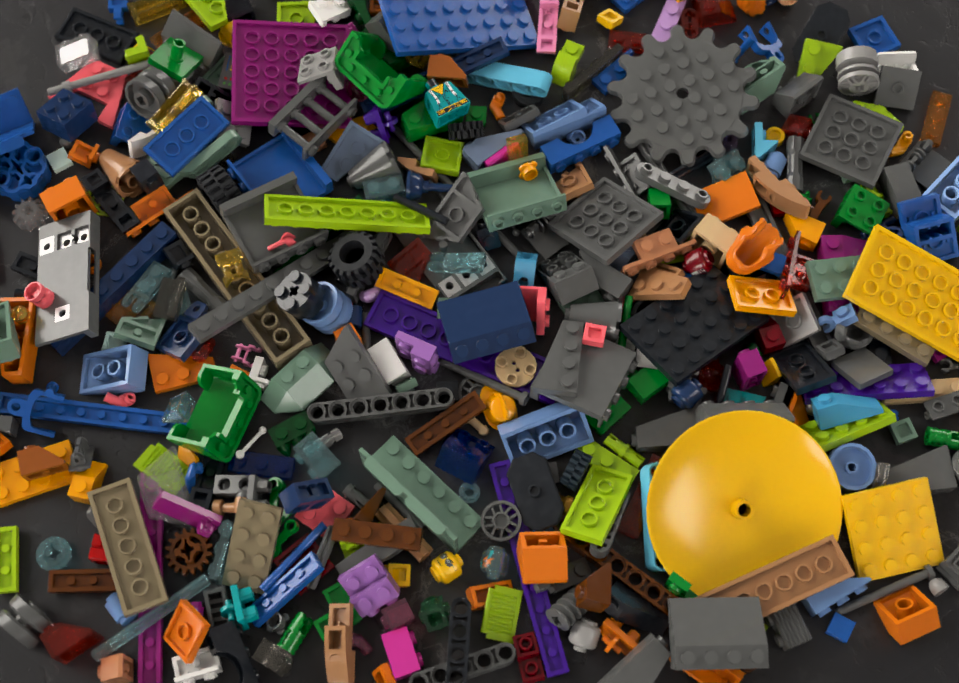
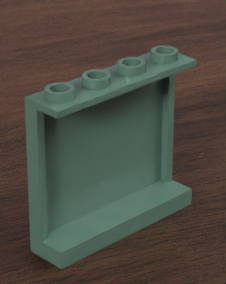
(513, 199)

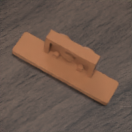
(656, 249)

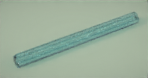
(149, 618)

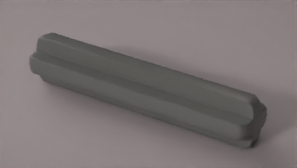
(323, 554)

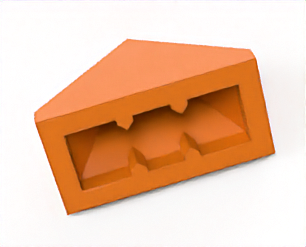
(797, 408)

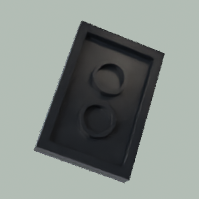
(803, 367)

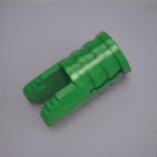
(939, 437)
(296, 633)

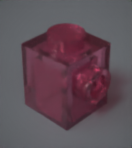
(397, 615)

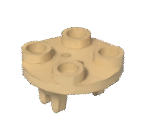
(507, 371)

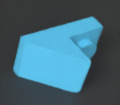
(759, 144)

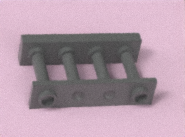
(304, 98)

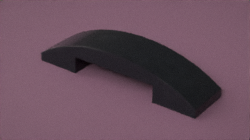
(110, 201)
(202, 493)

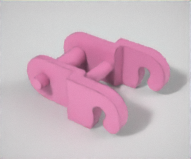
(248, 349)

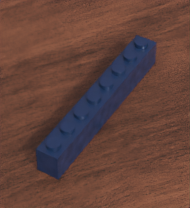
(125, 275)

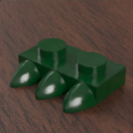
(291, 432)

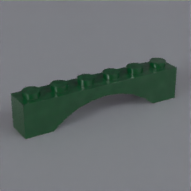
(362, 17)

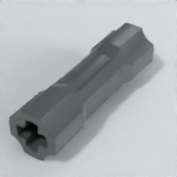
(794, 164)
(201, 289)

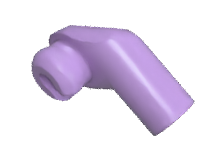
(370, 294)

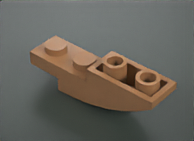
(777, 193)
(338, 644)

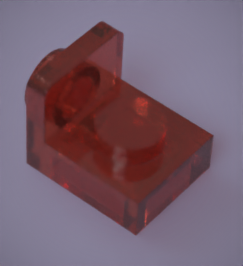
(798, 126)

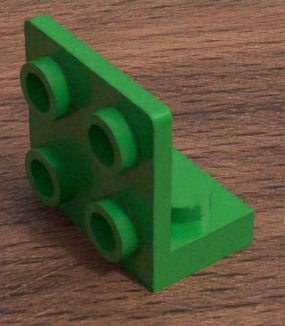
(860, 209)

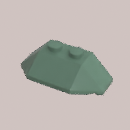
(767, 80)
(299, 381)

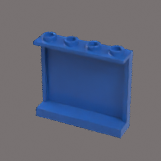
(278, 159)

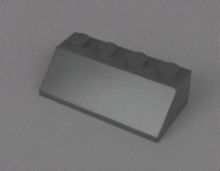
(709, 408)

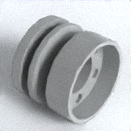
(857, 70)

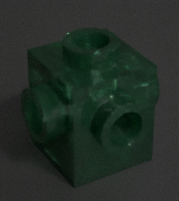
(434, 613)

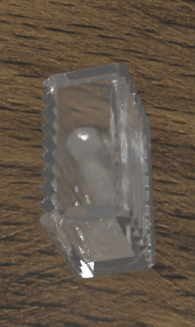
(76, 52)

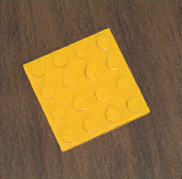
(892, 529)

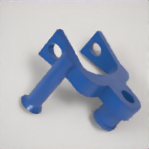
(767, 50)
(26, 407)

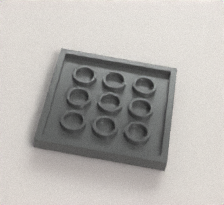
(851, 141)
(605, 221)

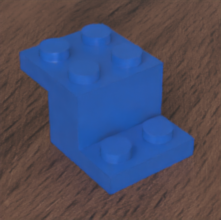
(928, 227)

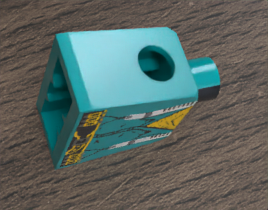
(444, 102)

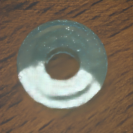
(469, 499)

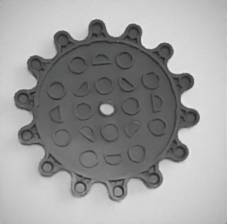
(690, 123)

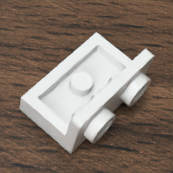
(900, 59)
(203, 666)

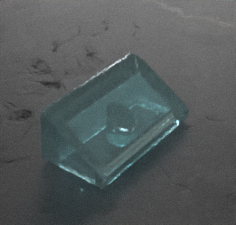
(179, 409)

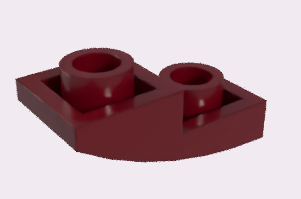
(528, 657)

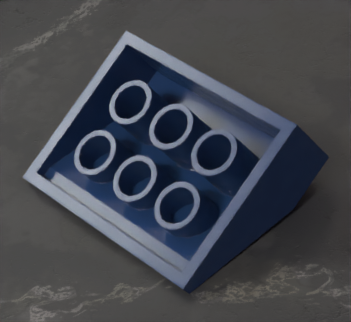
(486, 322)

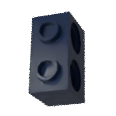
(306, 495)

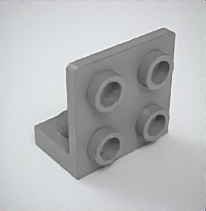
(319, 66)

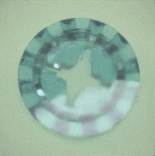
(45, 549)

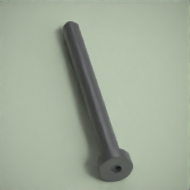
(522, 397)
(927, 572)

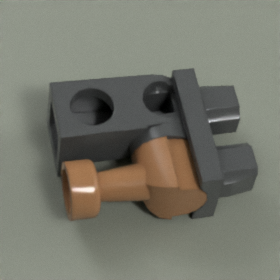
(238, 487)

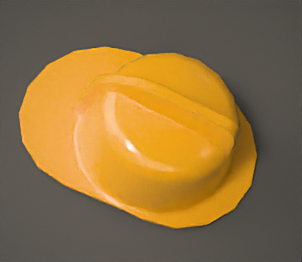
(499, 407)

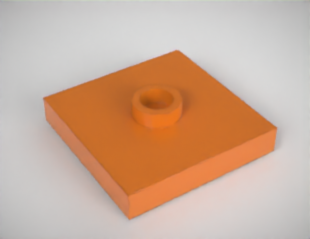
(186, 631)

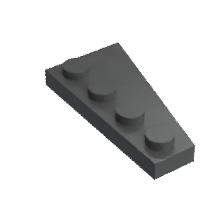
(562, 363)

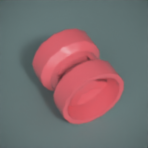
(41, 297)

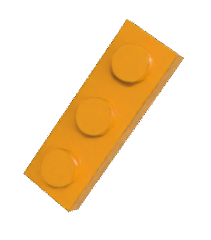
(407, 288)

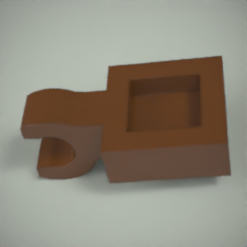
(815, 211)

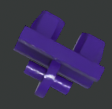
(376, 116)

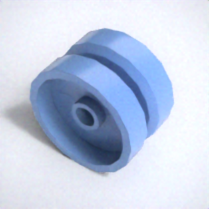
(335, 311)
(853, 466)

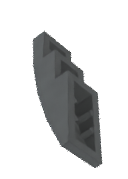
(367, 551)

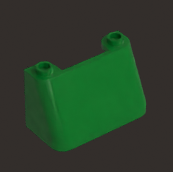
(363, 65)
(219, 414)

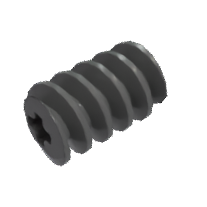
(564, 611)

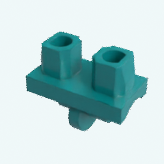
(240, 598)

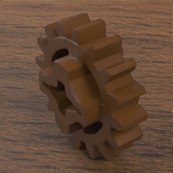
(197, 551)

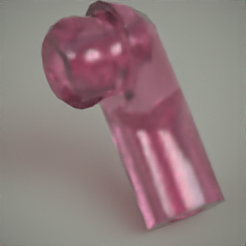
(360, 642)

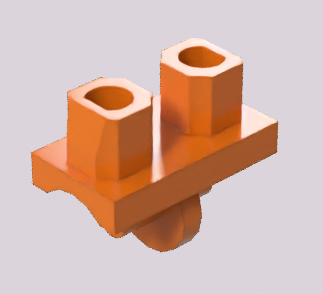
(618, 639)

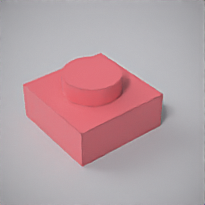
(594, 335)

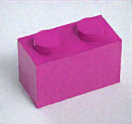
(401, 653)

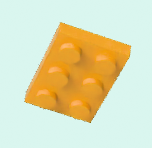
(759, 296)

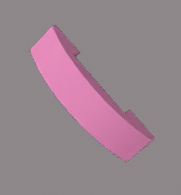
(547, 26)

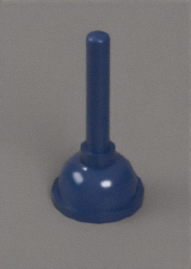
(417, 186)

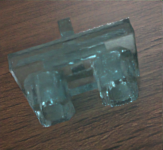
(724, 167)

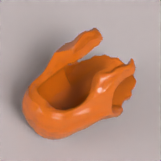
(753, 248)

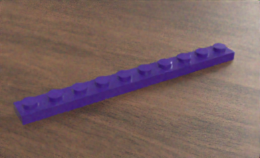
(545, 632)

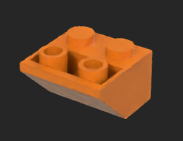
(542, 557)

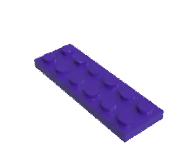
(907, 381)

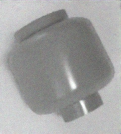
(584, 635)

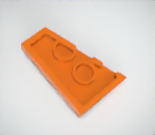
(174, 374)

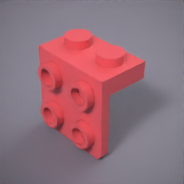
(537, 306)

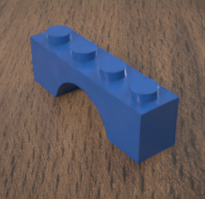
(561, 155)

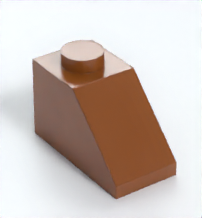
(444, 69)
(37, 463)

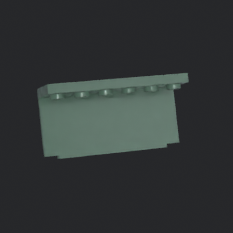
(423, 493)

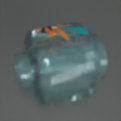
(494, 562)

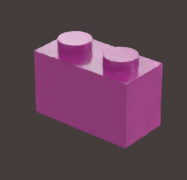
(748, 369)

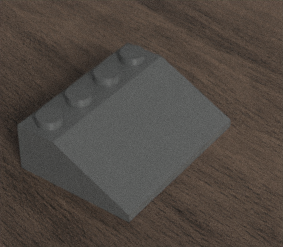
(717, 633)

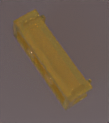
(148, 10)
(176, 103)

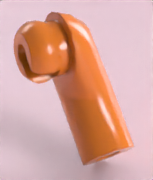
(496, 105)

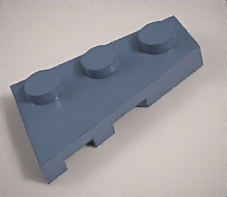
(349, 150)

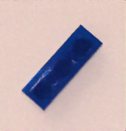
(263, 465)

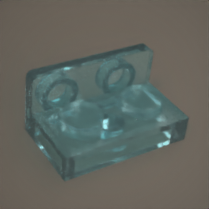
(315, 456)

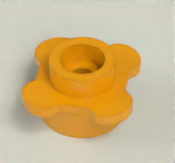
(528, 171)

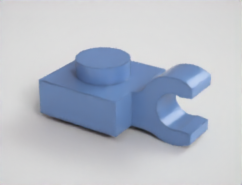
(843, 315)

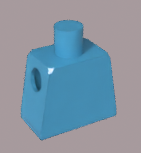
(525, 267)

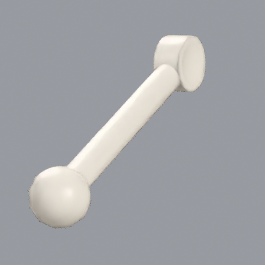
(240, 453)

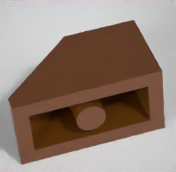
(595, 590)

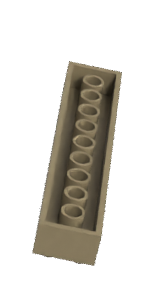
(206, 236)

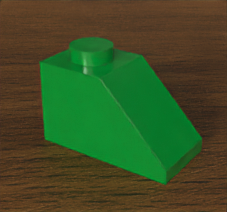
(646, 383)

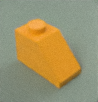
(810, 230)
(87, 481)

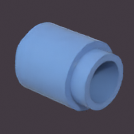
(775, 162)
(114, 608)

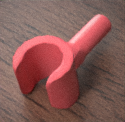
(287, 238)

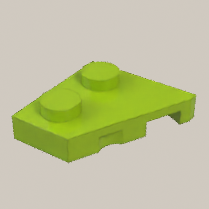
(817, 56)

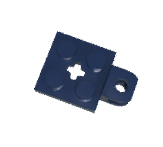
(171, 341)

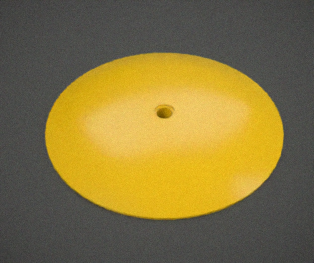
(732, 462)

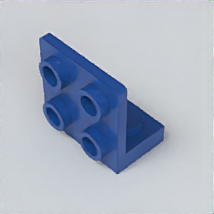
(128, 125)

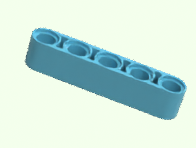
(512, 78)
(649, 553)

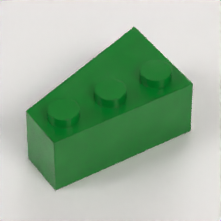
(418, 123)

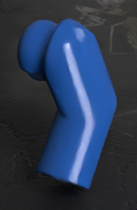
(190, 478)

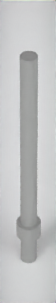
(98, 77)

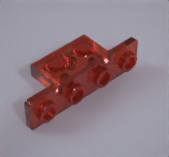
(794, 270)

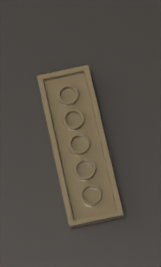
(128, 547)

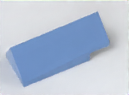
(563, 120)

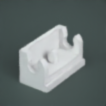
(388, 362)

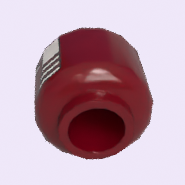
(698, 261)

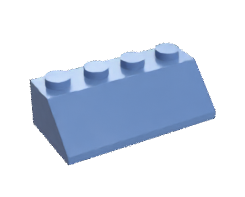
(545, 432)

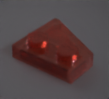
(411, 260)

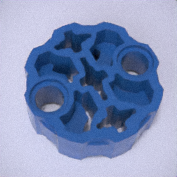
(34, 177)

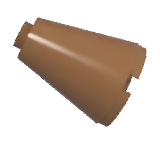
(117, 170)

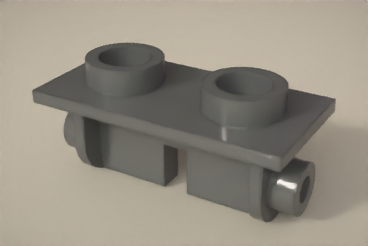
(942, 406)
(82, 455)

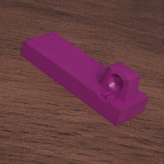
(187, 512)

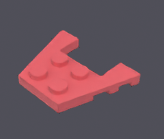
(105, 92)

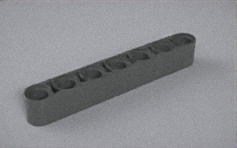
(371, 403)

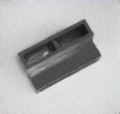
(898, 185)

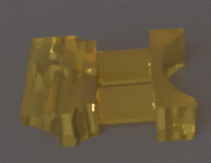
(229, 258)

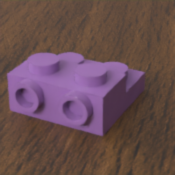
(422, 354)
(369, 586)

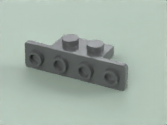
(625, 171)

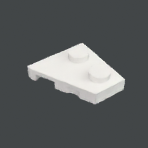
(329, 10)

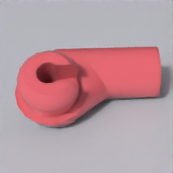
(123, 400)

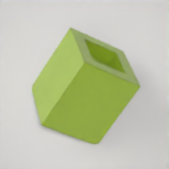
(138, 53)

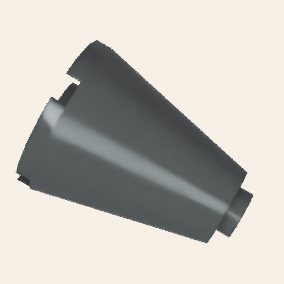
(374, 165)
(599, 313)

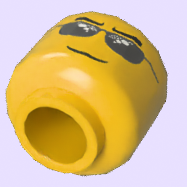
(446, 567)

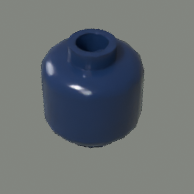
(687, 393)

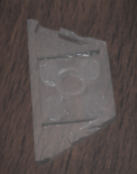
(162, 475)

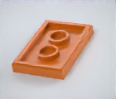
(731, 198)

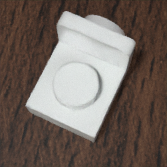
(259, 370)

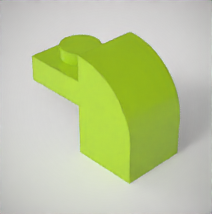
(566, 63)

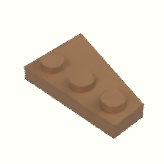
(575, 182)
(659, 285)

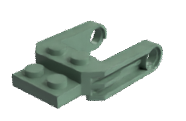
(205, 160)

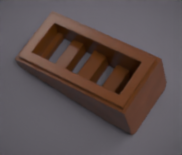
(369, 510)

